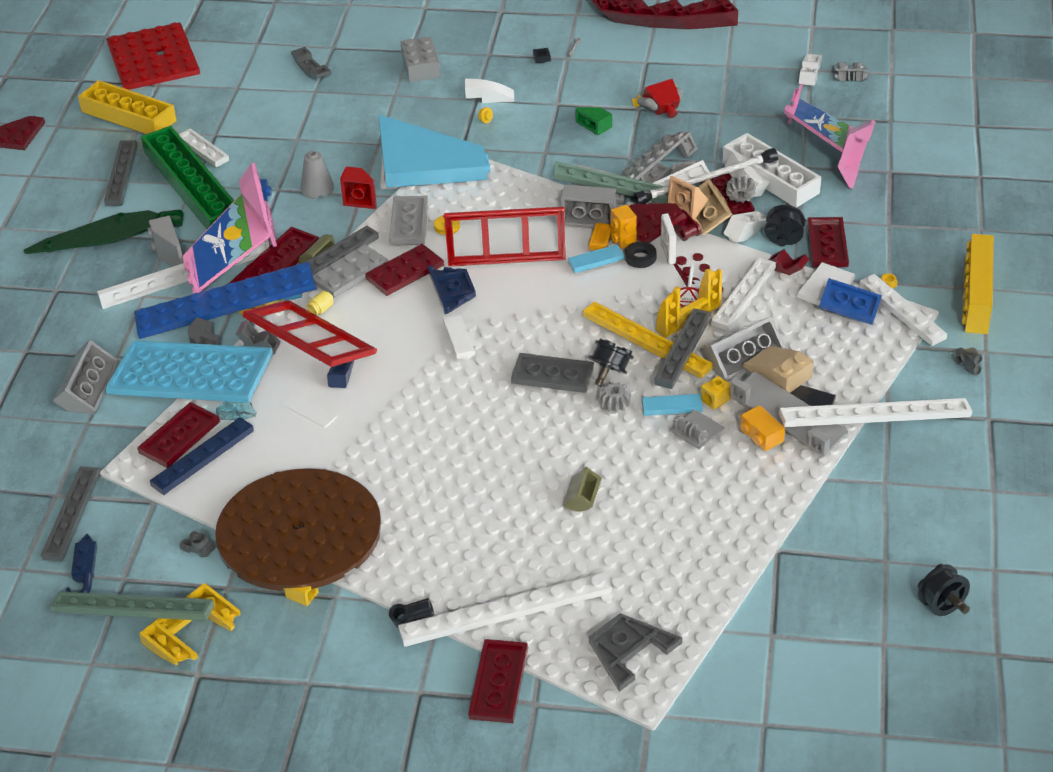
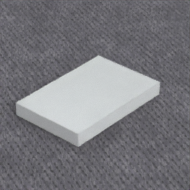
(814, 287)

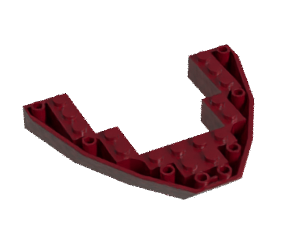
(670, 13)

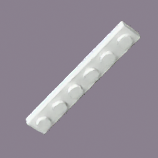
(743, 294)
(904, 310)

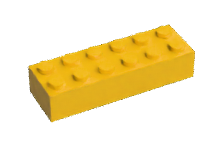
(126, 107)
(978, 284)

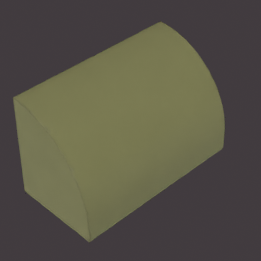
(319, 246)
(582, 490)

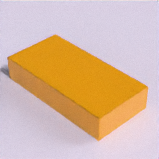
(600, 236)

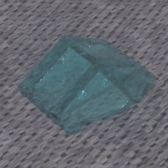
(234, 410)

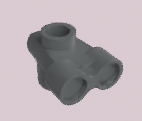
(970, 359)
(198, 544)

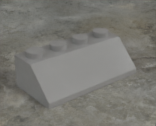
(739, 347)
(86, 379)

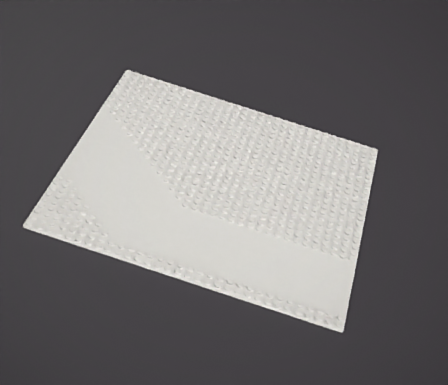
(482, 466)

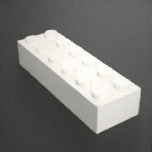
(786, 177)

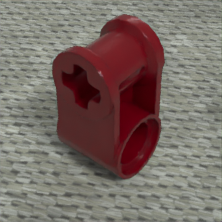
(687, 227)

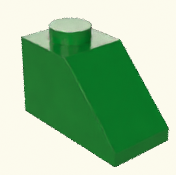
(594, 119)

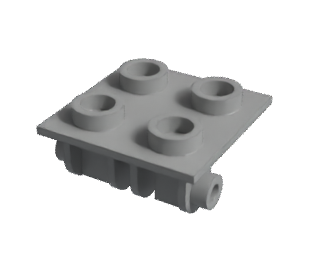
(857, 67)
(696, 428)

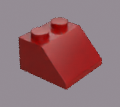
(357, 188)

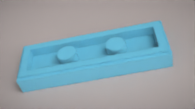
(596, 258)
(672, 404)

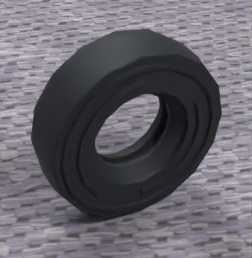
(640, 247)

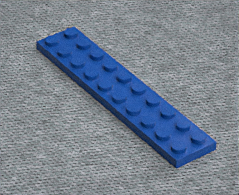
(224, 300)

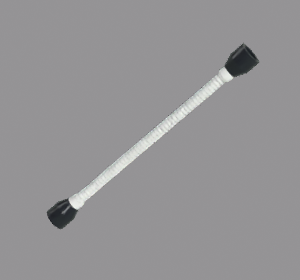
(767, 156)

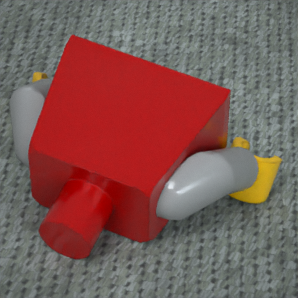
(661, 98)

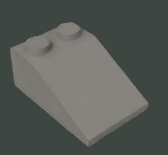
(165, 241)

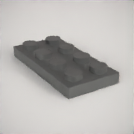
(552, 372)

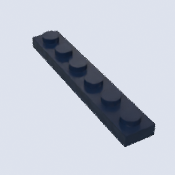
(201, 456)

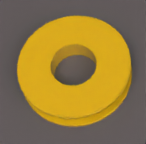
(440, 228)

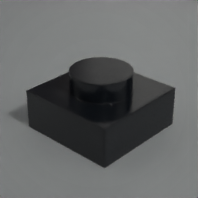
(541, 55)

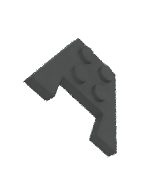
(622, 640)

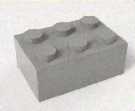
(420, 59)
(588, 205)

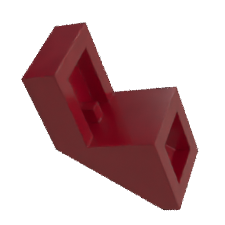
(786, 264)

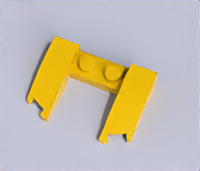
(672, 318)
(160, 635)

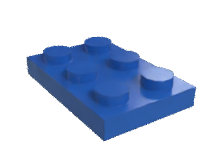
(850, 301)

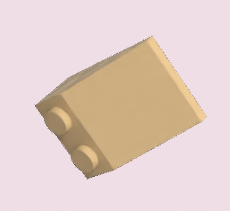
(715, 209)
(782, 366)

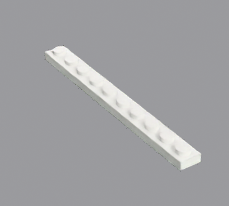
(157, 281)
(875, 412)
(504, 609)

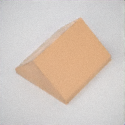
(686, 196)

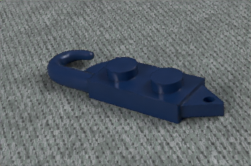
(84, 563)

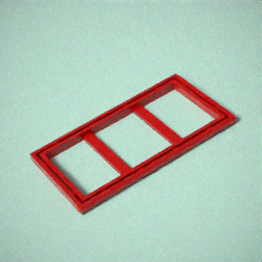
(486, 258)
(254, 316)

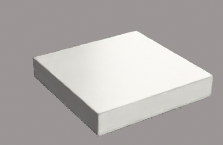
(668, 239)

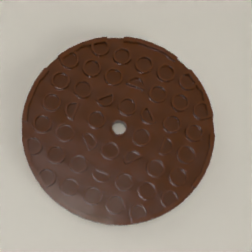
(265, 550)

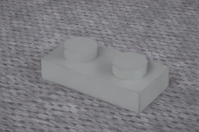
(656, 173)

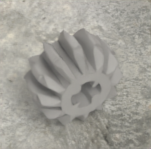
(740, 188)
(614, 397)

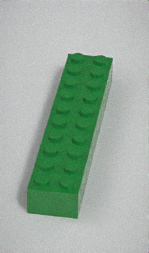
(186, 174)

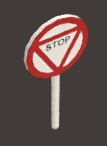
(688, 294)

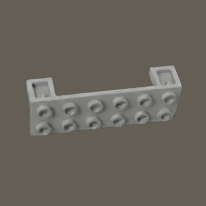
(658, 152)
(760, 391)

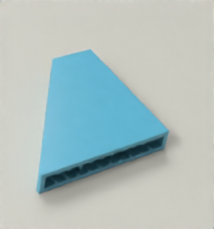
(428, 157)

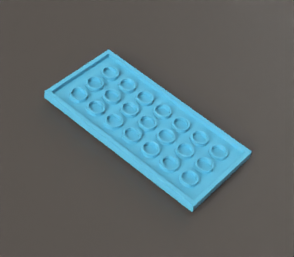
(190, 371)

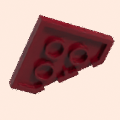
(20, 132)
(649, 219)

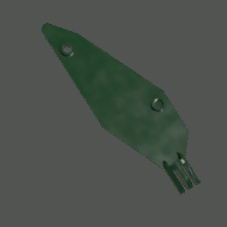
(104, 230)

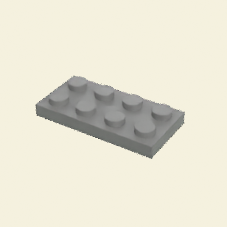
(408, 220)
(348, 270)

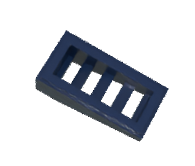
(339, 375)

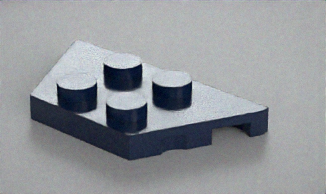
(452, 287)

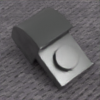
(202, 332)
(252, 338)

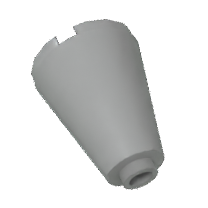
(315, 176)

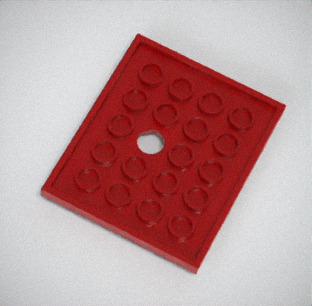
(139, 63)

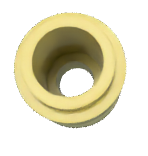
(320, 303)

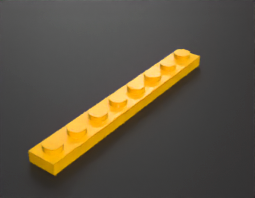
(642, 337)

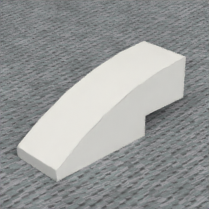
(810, 69)
(489, 91)

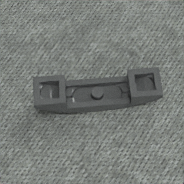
(308, 65)

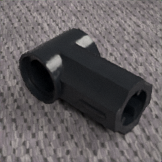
(412, 611)

